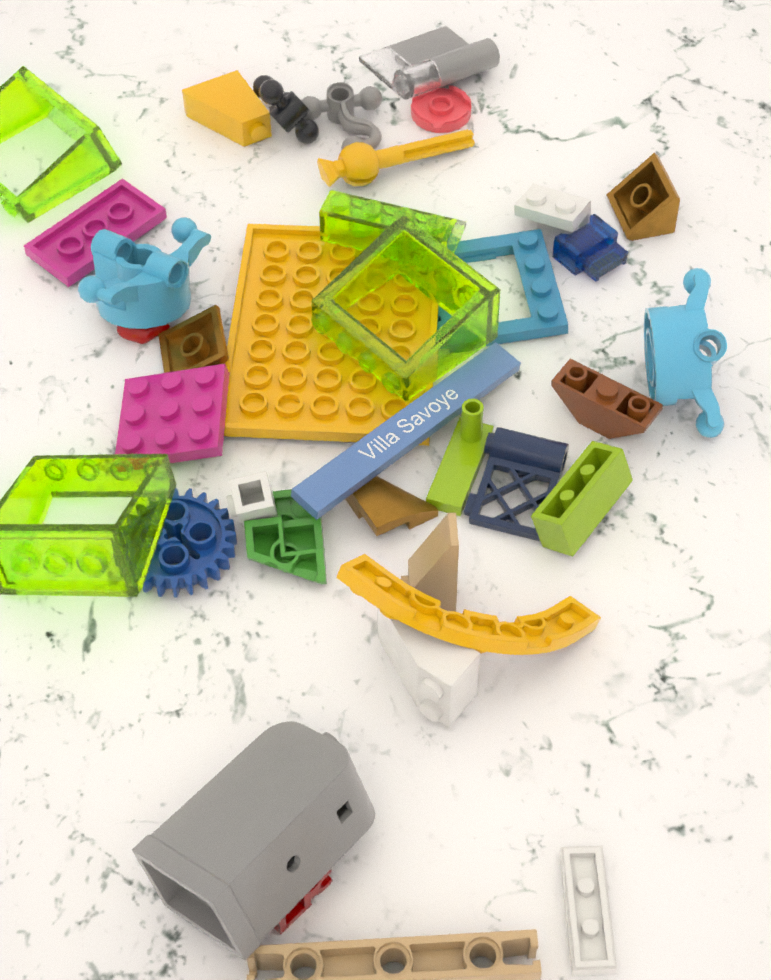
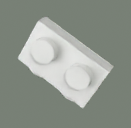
(553, 208)

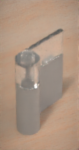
(430, 61)

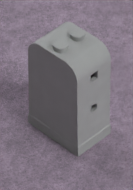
(258, 835)

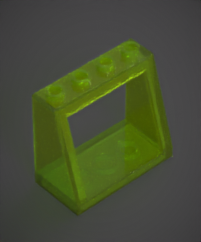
(91, 158)
(437, 274)
(83, 556)

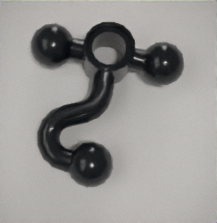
(286, 108)

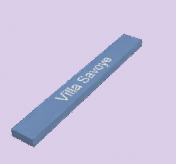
(403, 431)

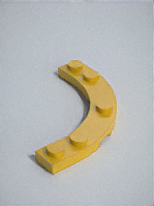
(527, 635)

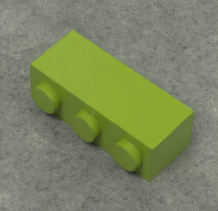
(582, 498)

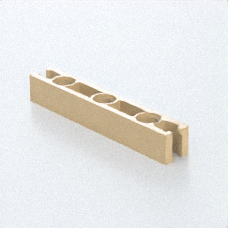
(422, 957)

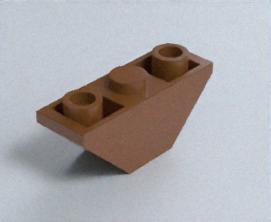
(603, 402)

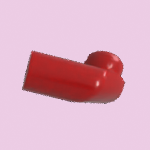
(141, 335)

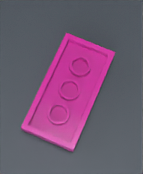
(66, 246)

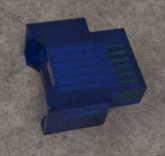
(590, 249)

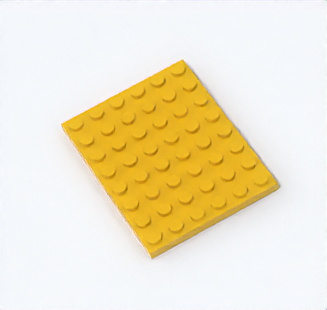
(286, 373)

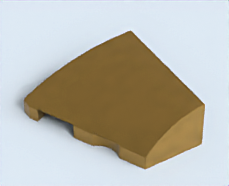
(389, 506)

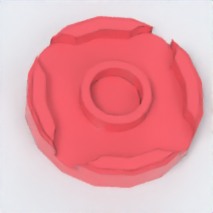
(441, 110)

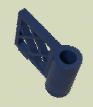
(521, 456)

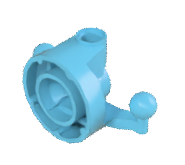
(138, 281)
(674, 356)

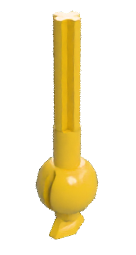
(360, 163)

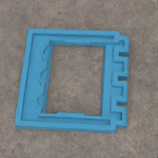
(538, 281)

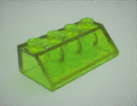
(360, 220)

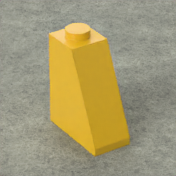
(228, 108)

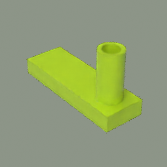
(461, 460)

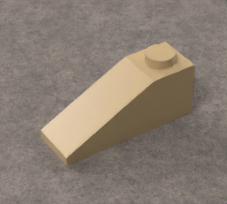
(435, 564)

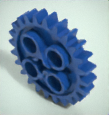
(197, 559)

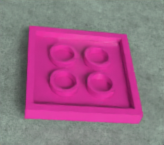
(175, 414)

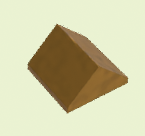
(646, 201)

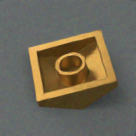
(194, 342)

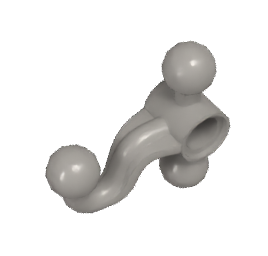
(340, 110)

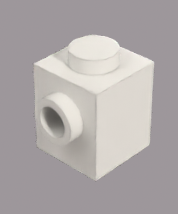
(251, 498)

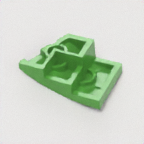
(289, 541)

